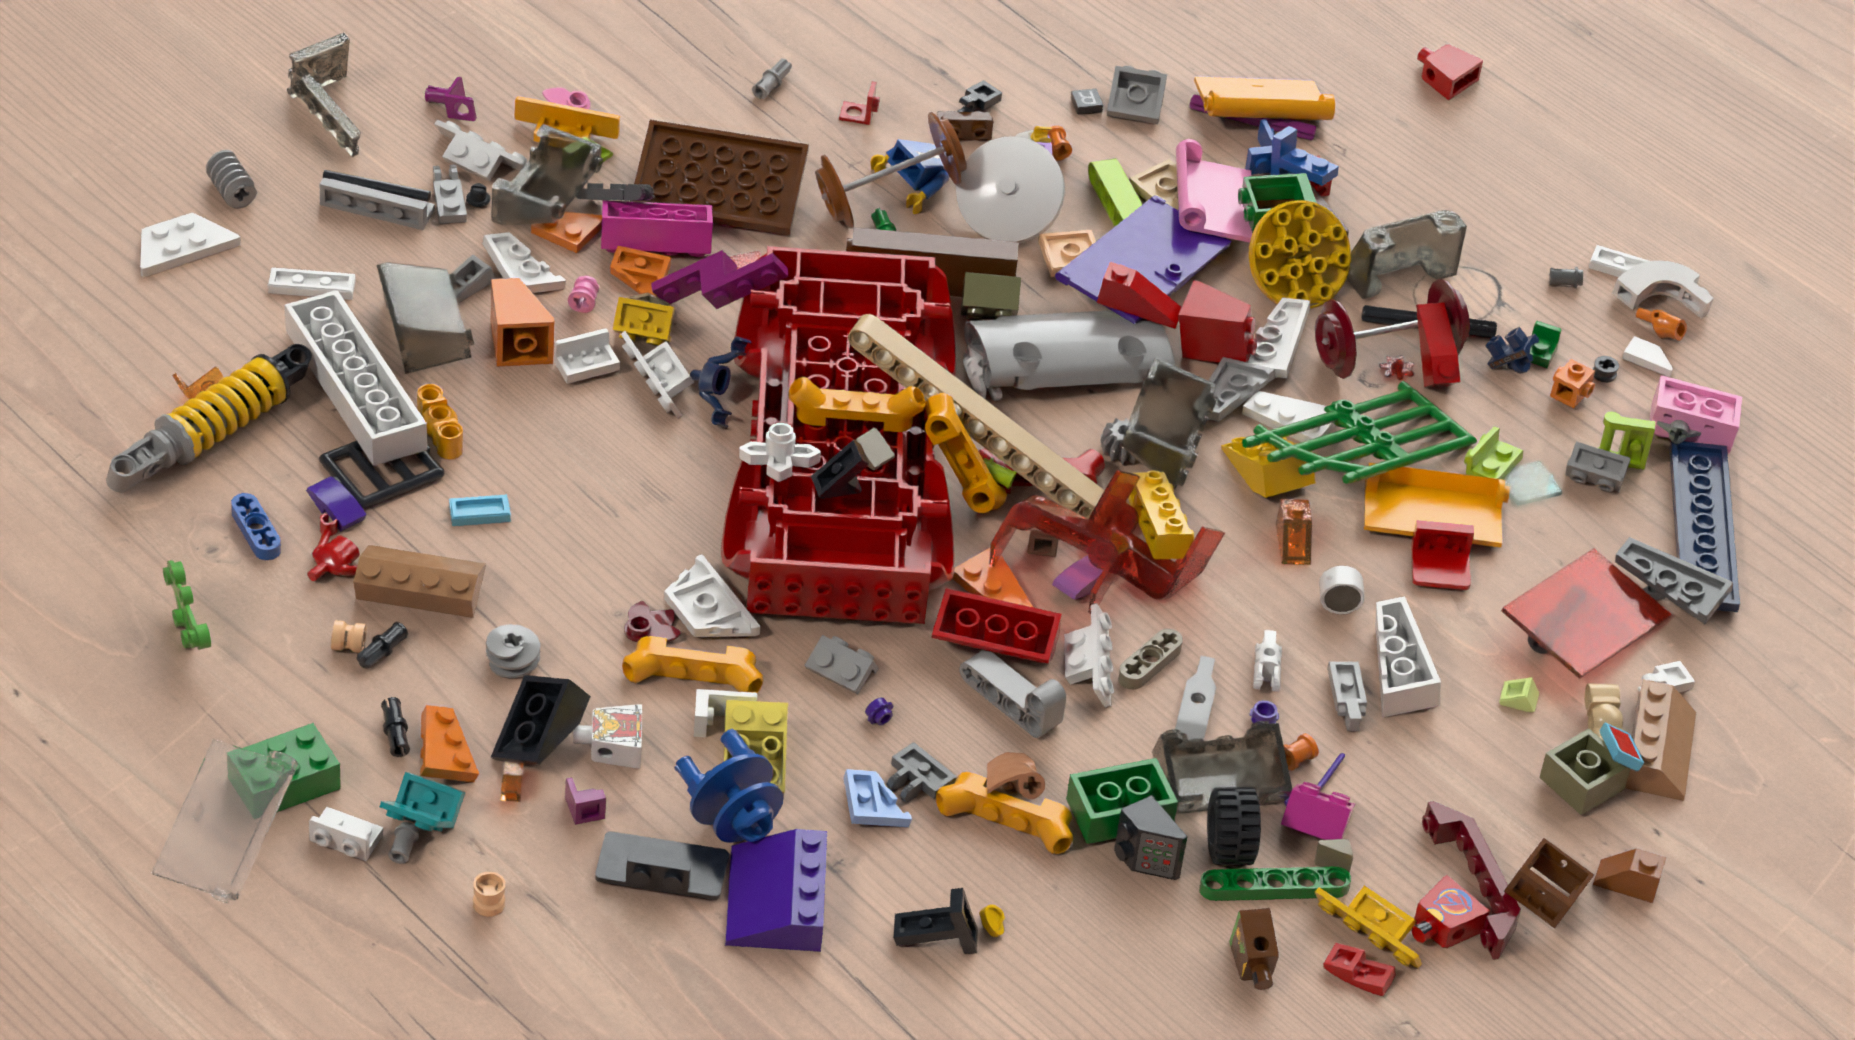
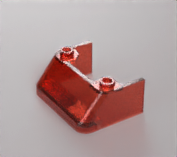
(1104, 546)
(1153, 576)

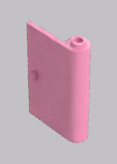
(1209, 194)

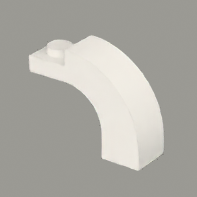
(1663, 279)

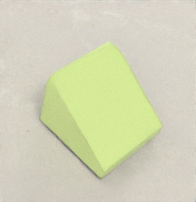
(1520, 694)

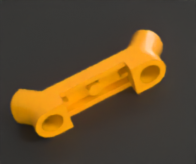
(893, 410)
(948, 432)
(657, 659)
(1045, 821)

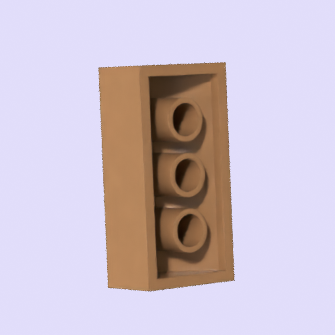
(418, 581)
(1664, 739)

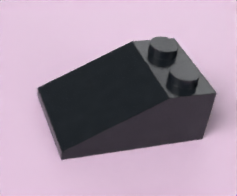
(540, 719)

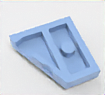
(872, 801)

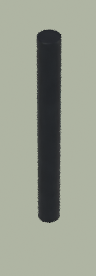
(396, 189)

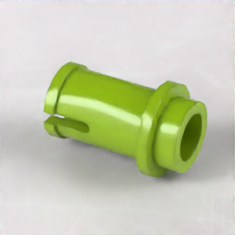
(1000, 473)

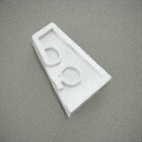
(1280, 411)

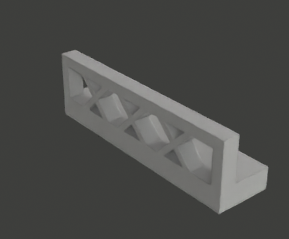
(375, 203)

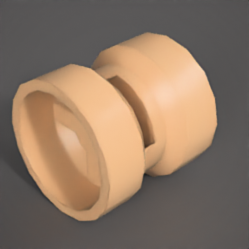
(348, 636)
(489, 894)

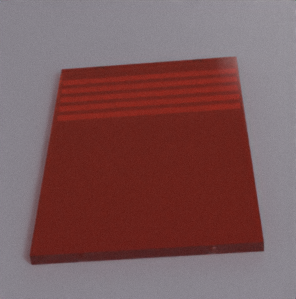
(1586, 613)

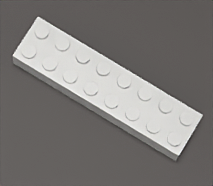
(356, 378)

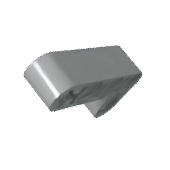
(1030, 707)

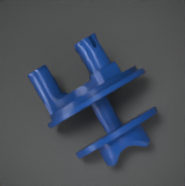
(734, 794)

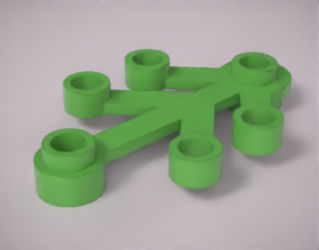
(195, 634)

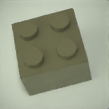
(990, 296)
(1583, 772)

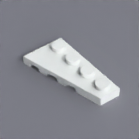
(1281, 336)

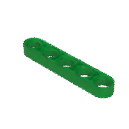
(1263, 891)

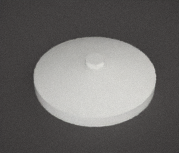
(1011, 190)

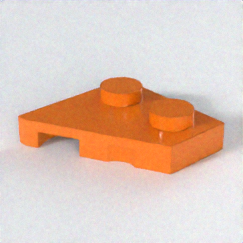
(571, 231)
(639, 268)

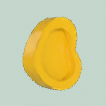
(992, 920)

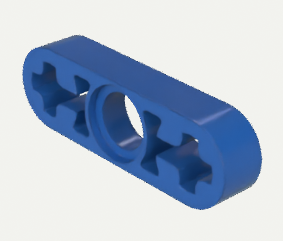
(256, 516)

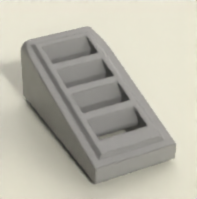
(466, 271)

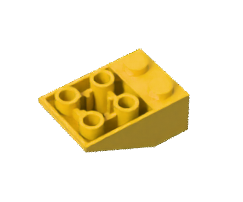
(1264, 476)

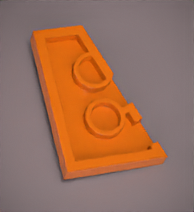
(988, 581)
(445, 747)

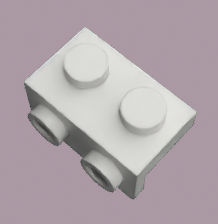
(585, 356)

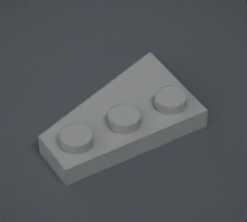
(1236, 384)

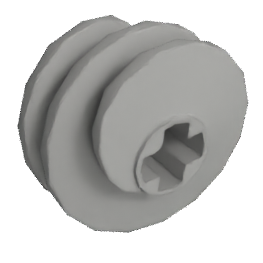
(512, 651)

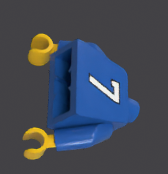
(924, 176)

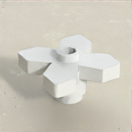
(780, 452)

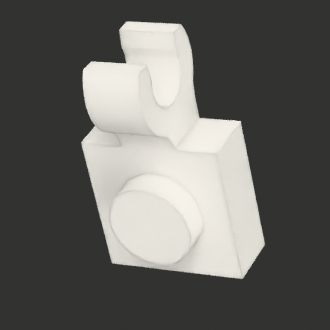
(1671, 674)

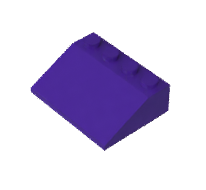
(778, 891)

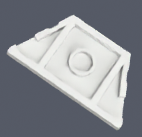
(182, 242)
(708, 604)

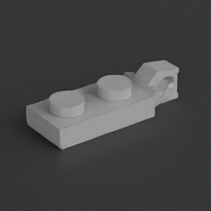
(1348, 692)

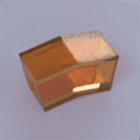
(512, 781)

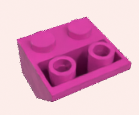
(1318, 812)

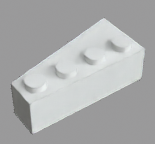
(1404, 663)

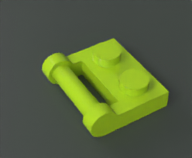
(1635, 439)

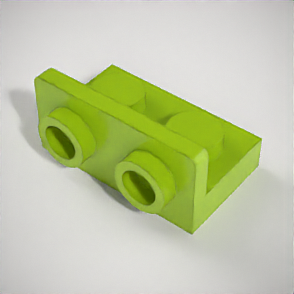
(1492, 457)

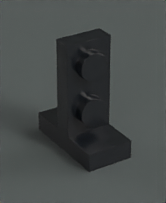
(939, 924)

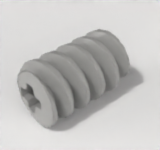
(231, 179)

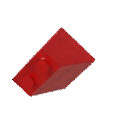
(1216, 326)

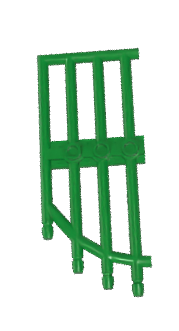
(1364, 430)

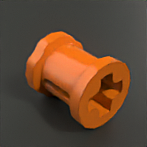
(1060, 146)
(1300, 750)

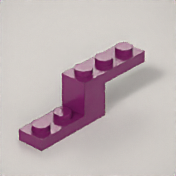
(720, 279)

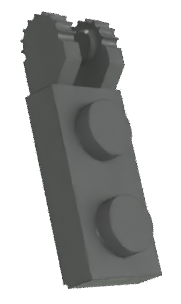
(624, 192)

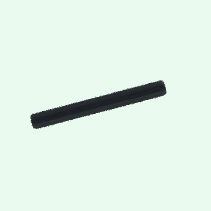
(1396, 316)

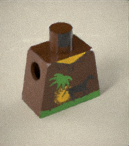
(1255, 947)

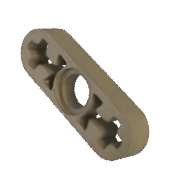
(1148, 670)

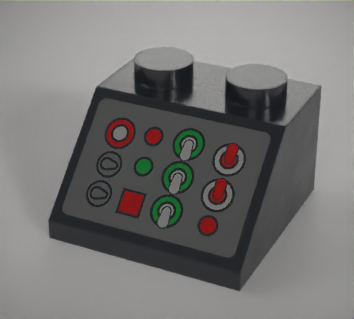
(1150, 840)

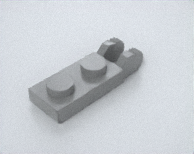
(449, 197)

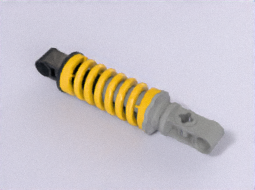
(210, 416)

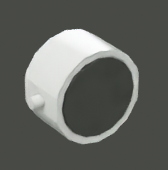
(1341, 590)

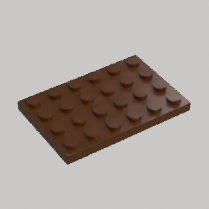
(743, 176)

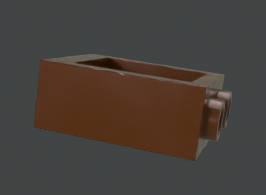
(1540, 895)

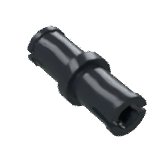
(395, 727)

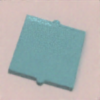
(1531, 483)

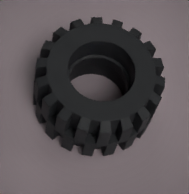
(1233, 825)

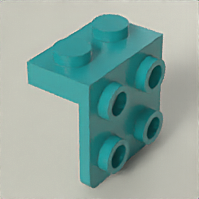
(427, 802)

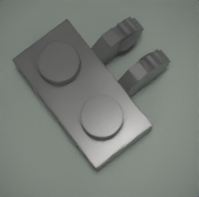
(921, 769)

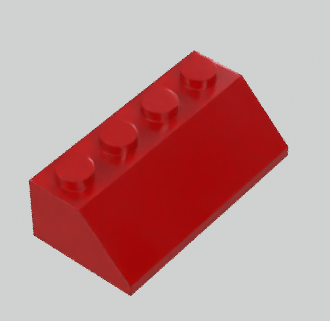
(997, 626)

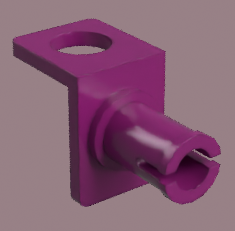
(452, 98)

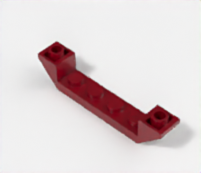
(1450, 825)

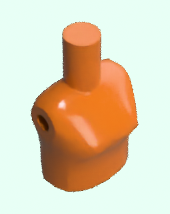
(1663, 323)

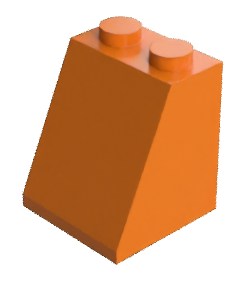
(520, 325)

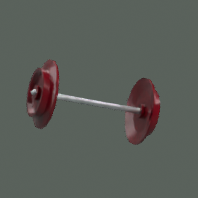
(1337, 339)

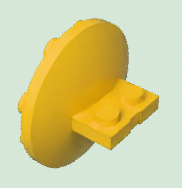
(1299, 253)

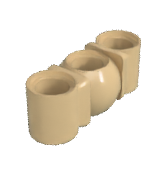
(1603, 706)

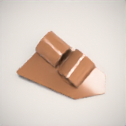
(1015, 772)

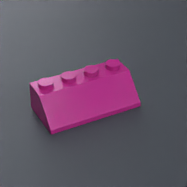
(657, 227)

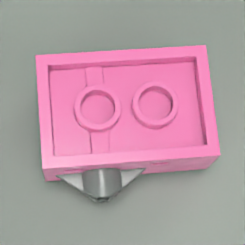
(1695, 413)

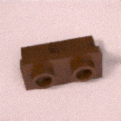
(970, 125)

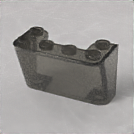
(1426, 240)
(1167, 420)
(1248, 761)

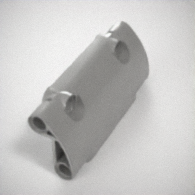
(1066, 349)

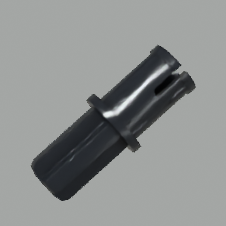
(382, 645)

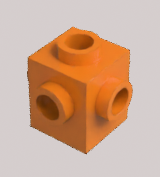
(1572, 383)

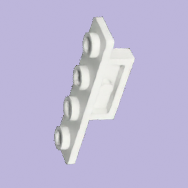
(474, 154)
(664, 369)
(1089, 655)

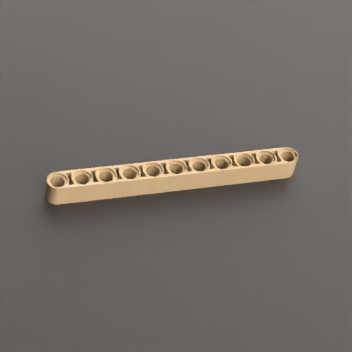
(978, 416)

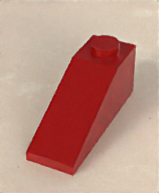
(1136, 295)
(1437, 346)

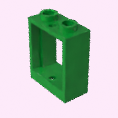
(1271, 188)

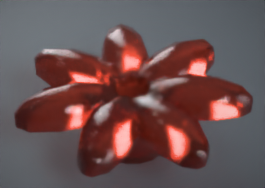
(1397, 367)

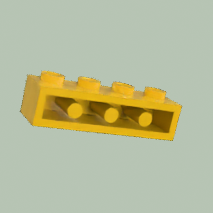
(1161, 516)

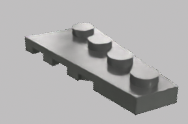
(1677, 580)

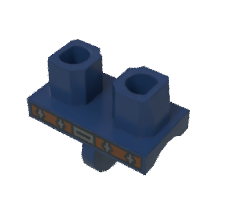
(1514, 354)

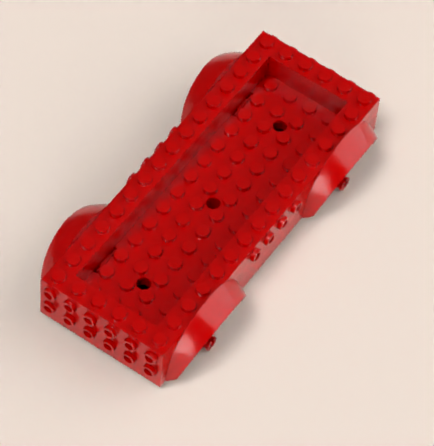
(855, 552)

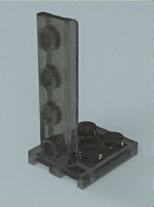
(316, 68)

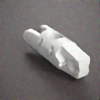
(974, 366)
(1268, 662)

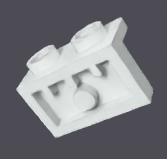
(345, 833)

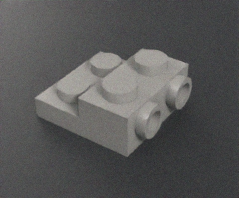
(1137, 94)

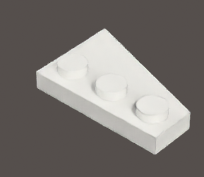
(515, 261)

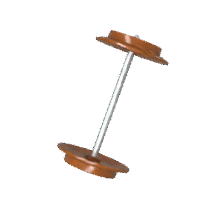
(947, 147)

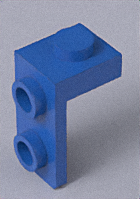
(1260, 157)

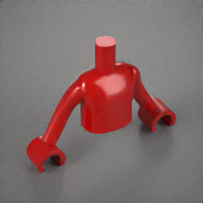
(333, 556)

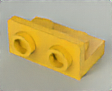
(643, 320)

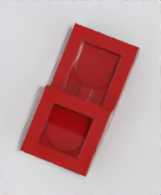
(1353, 967)

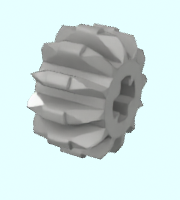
(1111, 440)

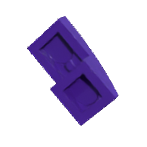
(337, 501)

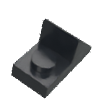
(840, 473)

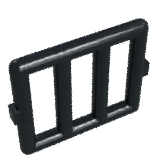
(384, 491)

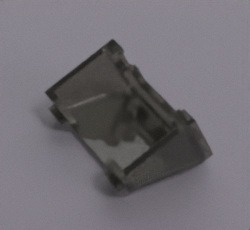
(547, 181)
(424, 315)

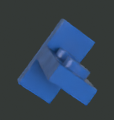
(1291, 160)

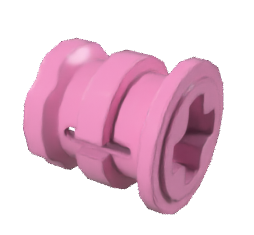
(583, 294)

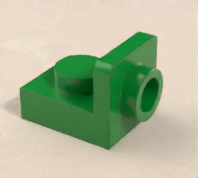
(1548, 343)

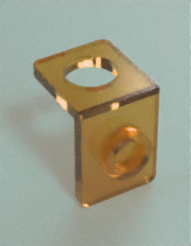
(202, 384)

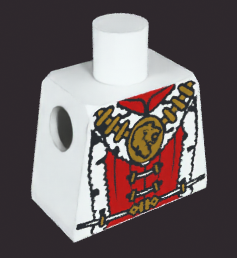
(613, 735)

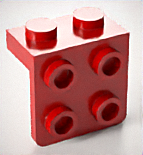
(1441, 554)

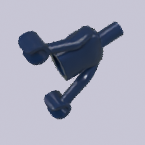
(716, 379)

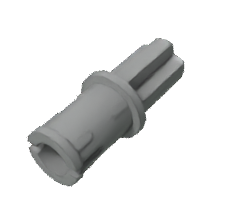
(771, 79)

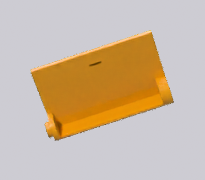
(1264, 98)
(1411, 494)

